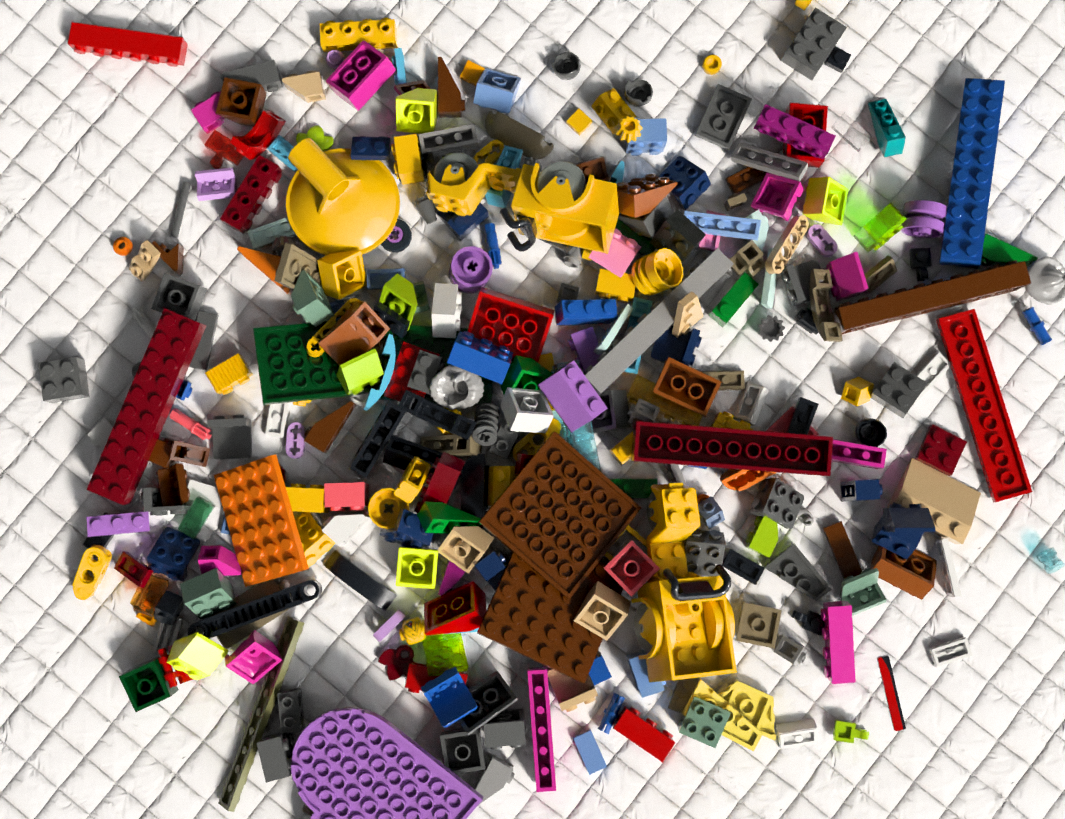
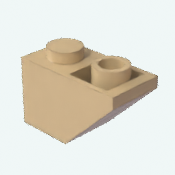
(306, 86)

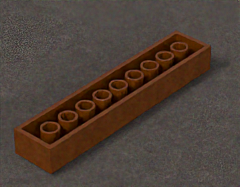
(931, 297)

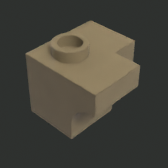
(748, 259)

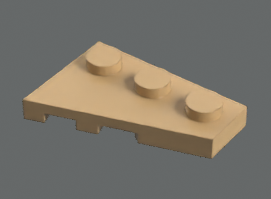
(687, 314)

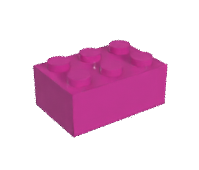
(360, 75)

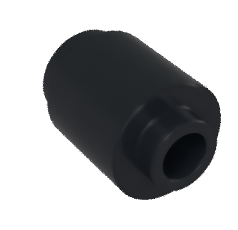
(806, 321)

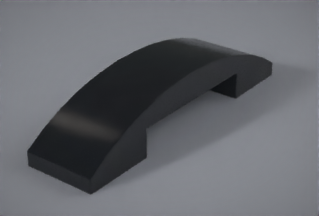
(437, 415)
(359, 580)

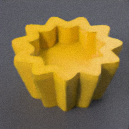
(628, 129)

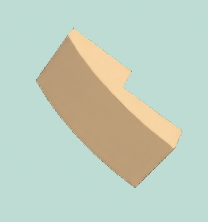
(145, 261)

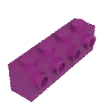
(794, 132)

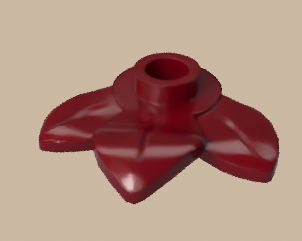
(396, 663)

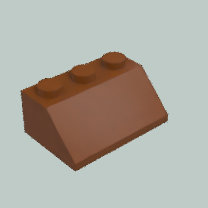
(686, 386)
(911, 575)

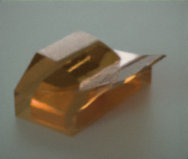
(146, 598)

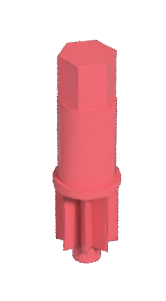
(194, 426)

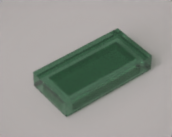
(196, 517)

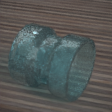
(1050, 560)

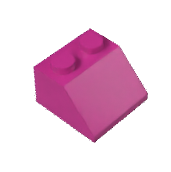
(847, 277)

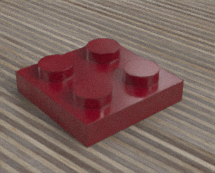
(940, 450)

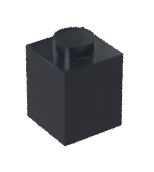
(168, 608)

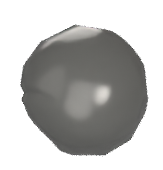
(566, 65)
(638, 92)

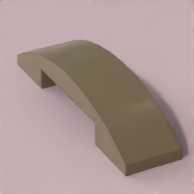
(821, 306)

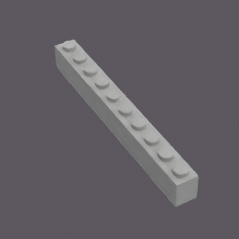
(654, 324)

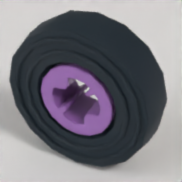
(403, 240)

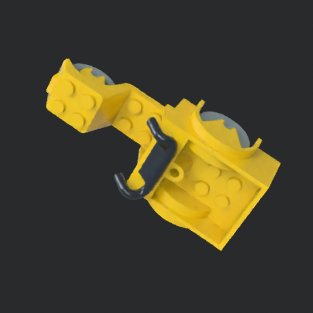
(545, 206)
(683, 615)

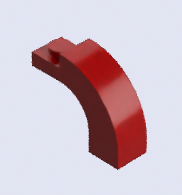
(260, 136)

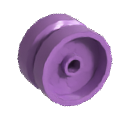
(924, 219)
(475, 260)

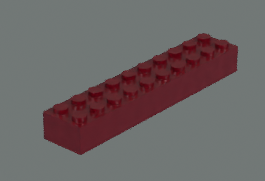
(146, 407)
(731, 448)

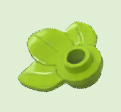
(317, 135)

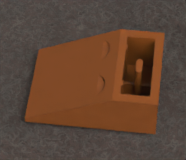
(643, 194)
(353, 333)

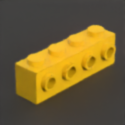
(349, 34)

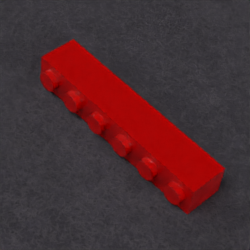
(127, 44)

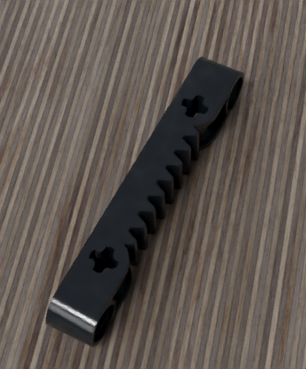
(257, 609)

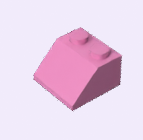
(620, 254)

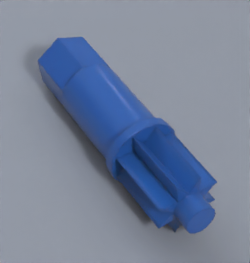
(492, 244)

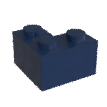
(492, 568)

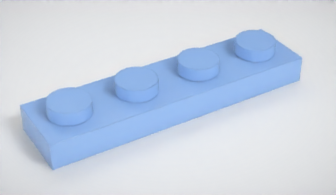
(725, 225)

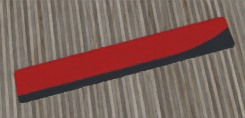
(891, 693)

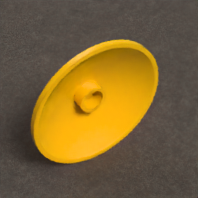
(339, 200)

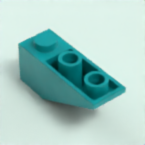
(886, 128)

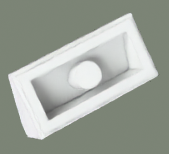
(751, 403)
(797, 733)

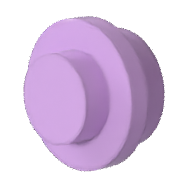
(334, 58)

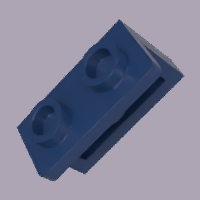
(370, 148)

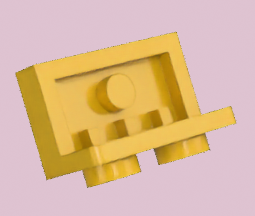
(611, 108)

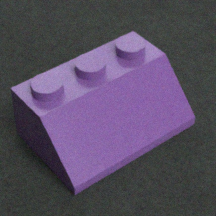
(572, 396)

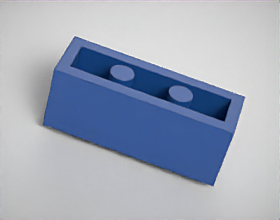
(585, 312)

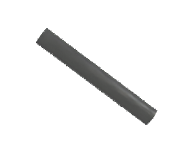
(180, 209)

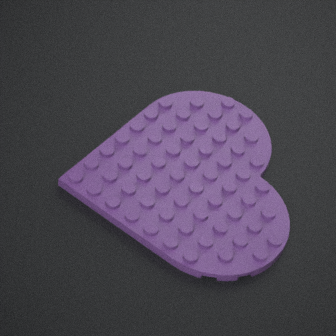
(367, 768)

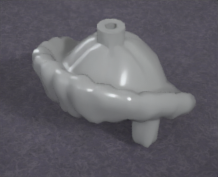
(1047, 280)
(456, 388)

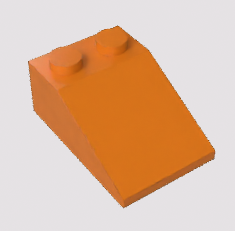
(264, 262)

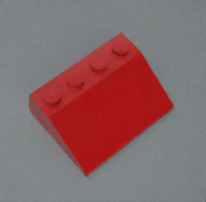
(511, 323)

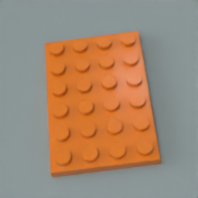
(261, 521)

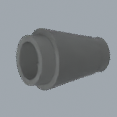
(426, 209)

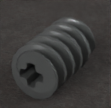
(487, 424)

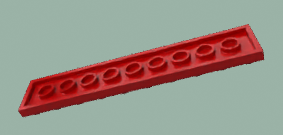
(984, 405)

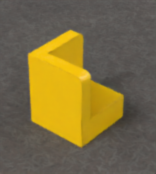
(857, 391)

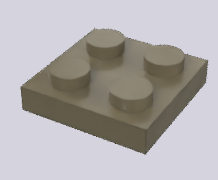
(758, 625)

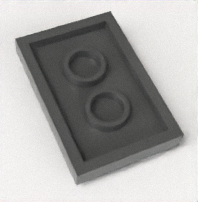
(723, 117)

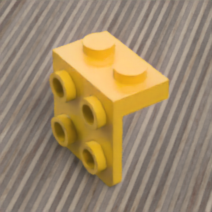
(312, 537)

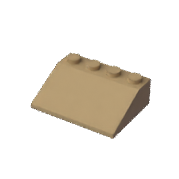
(948, 500)

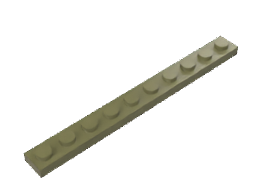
(260, 716)

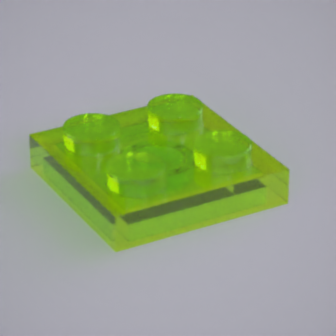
(444, 653)

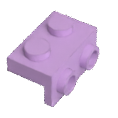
(216, 184)

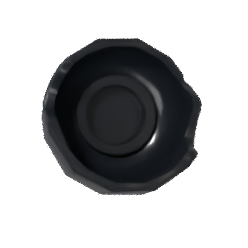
(871, 432)

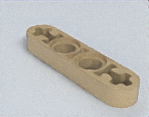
(776, 261)

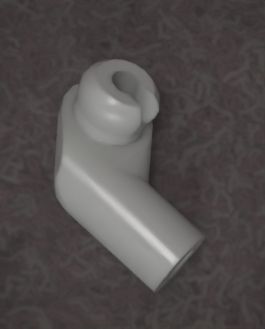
(805, 517)

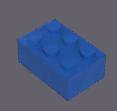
(480, 357)

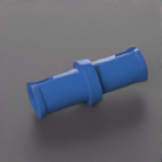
(1037, 326)
(611, 713)

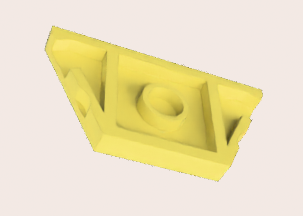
(753, 705)

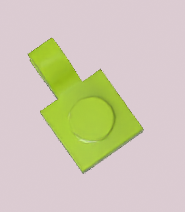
(846, 732)

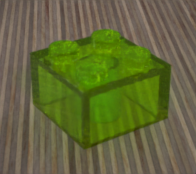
(880, 228)

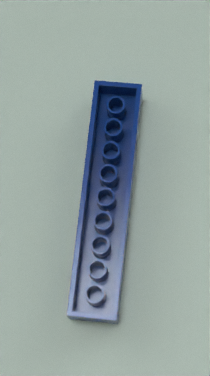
(972, 173)

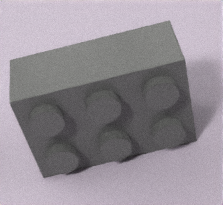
(813, 44)

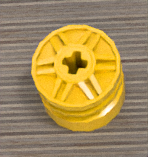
(657, 272)
(376, 508)

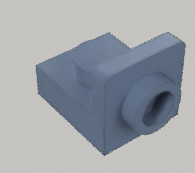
(711, 512)

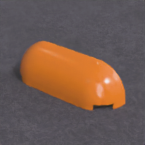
(742, 479)

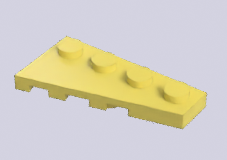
(737, 727)

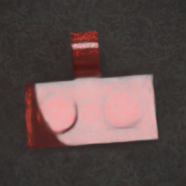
(224, 150)

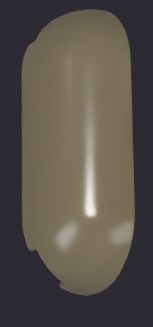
(517, 135)

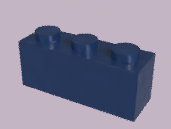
(861, 490)

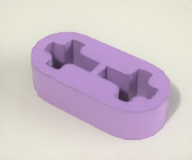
(825, 237)
(290, 440)
(388, 626)

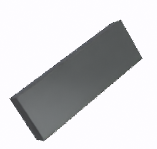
(203, 351)

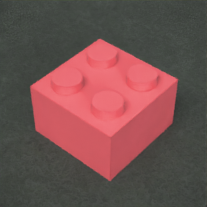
(343, 495)

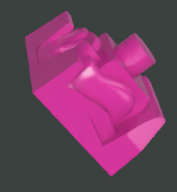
(777, 195)
(253, 657)

